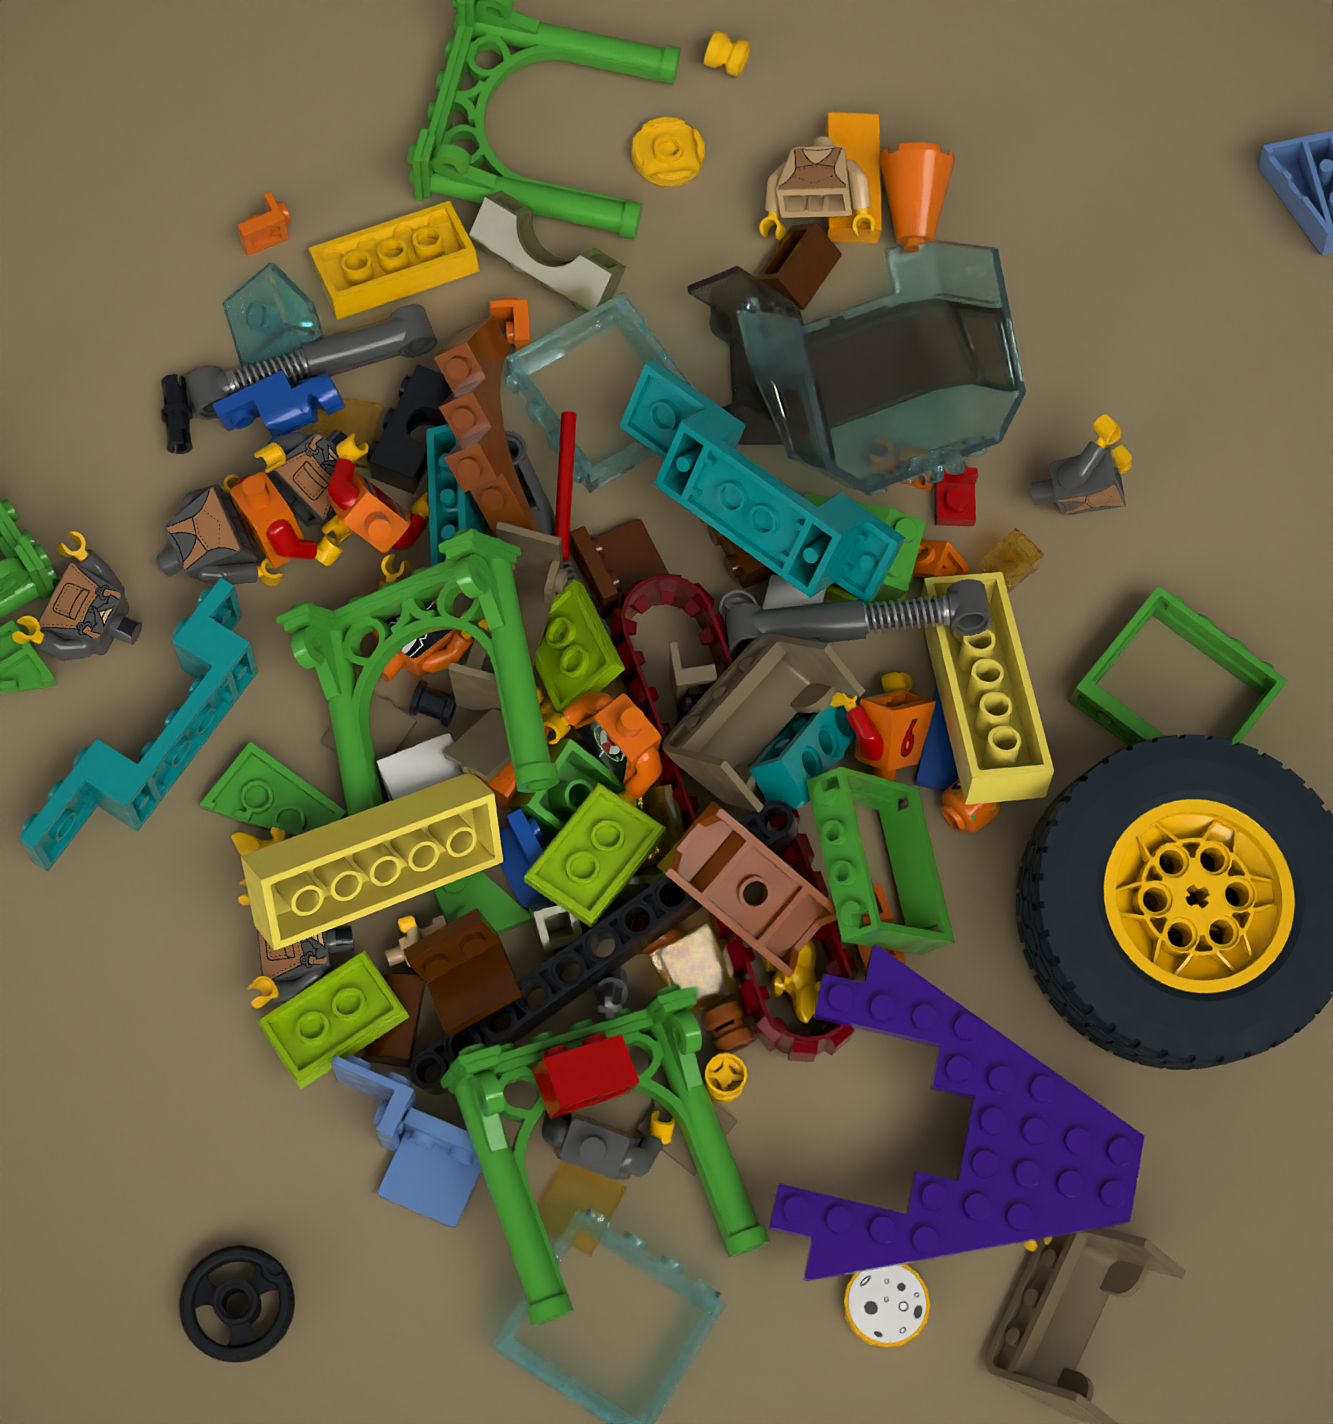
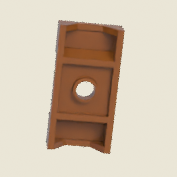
(718, 862)

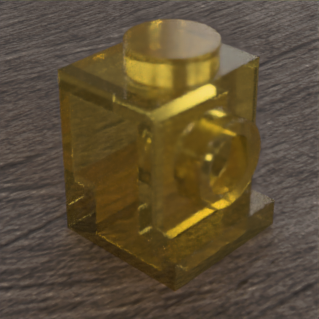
(1016, 553)

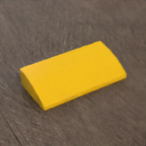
(394, 259)

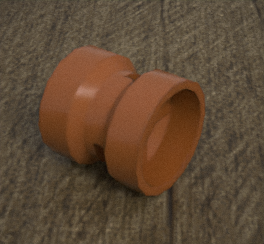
(728, 1028)

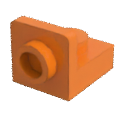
(266, 229)
(515, 316)
(938, 560)

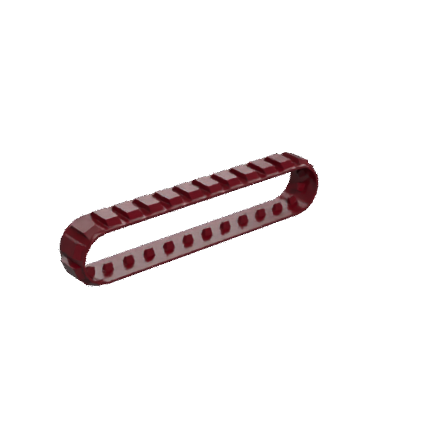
(698, 603)

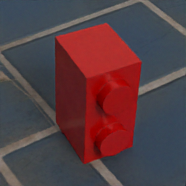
(585, 1074)

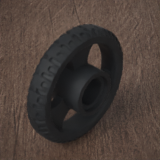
(199, 1291)

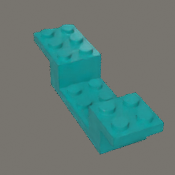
(748, 504)
(132, 791)

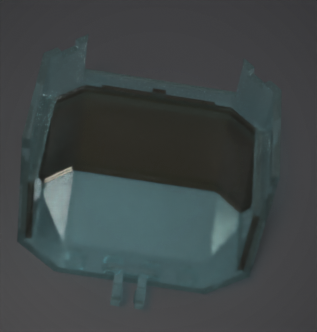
(898, 378)

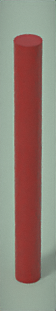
(565, 480)

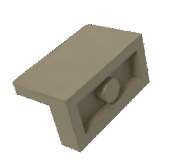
(690, 681)

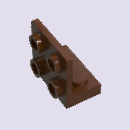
(614, 561)
(465, 971)

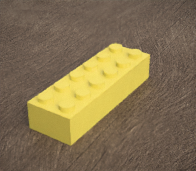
(989, 701)
(372, 860)

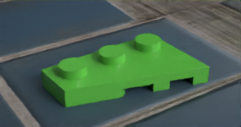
(269, 795)

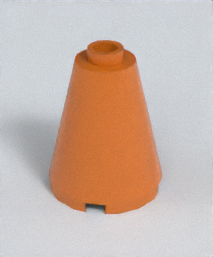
(916, 189)

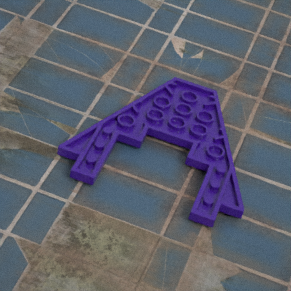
(1033, 1153)

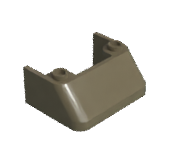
(537, 580)
(751, 707)
(1058, 1310)

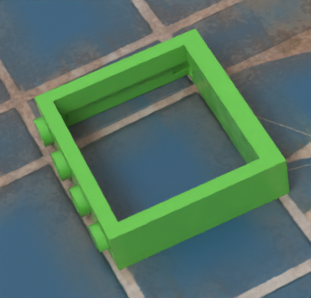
(1199, 632)
(910, 857)

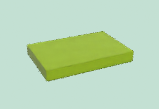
(575, 649)
(595, 855)
(332, 1019)

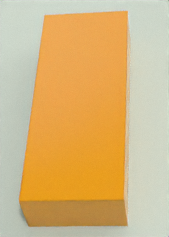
(861, 139)

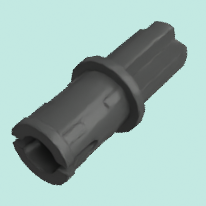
(612, 993)

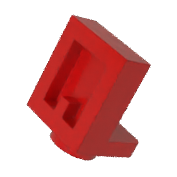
(956, 499)

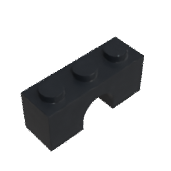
(397, 456)

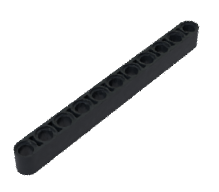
(583, 952)

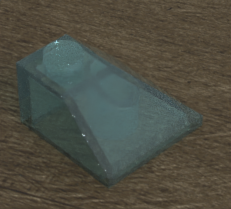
(270, 317)

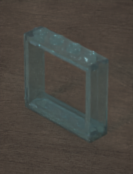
(613, 313)
(664, 1271)

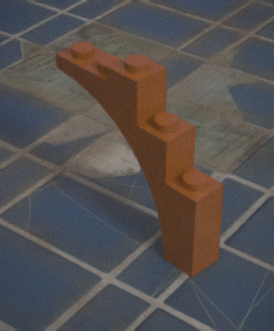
(473, 411)

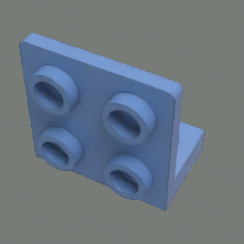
(391, 1089)
(432, 1169)

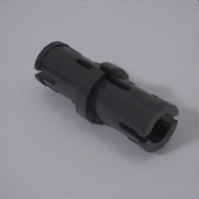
(176, 414)

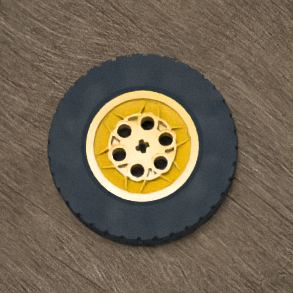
(1112, 957)

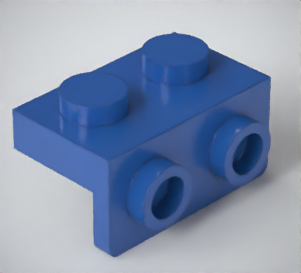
(520, 852)

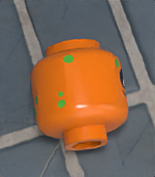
(966, 817)

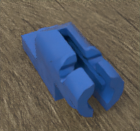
(279, 403)

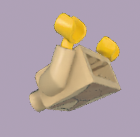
(817, 184)

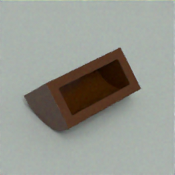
(800, 263)
(398, 1044)

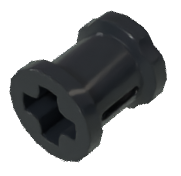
(433, 703)

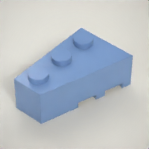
(1303, 179)

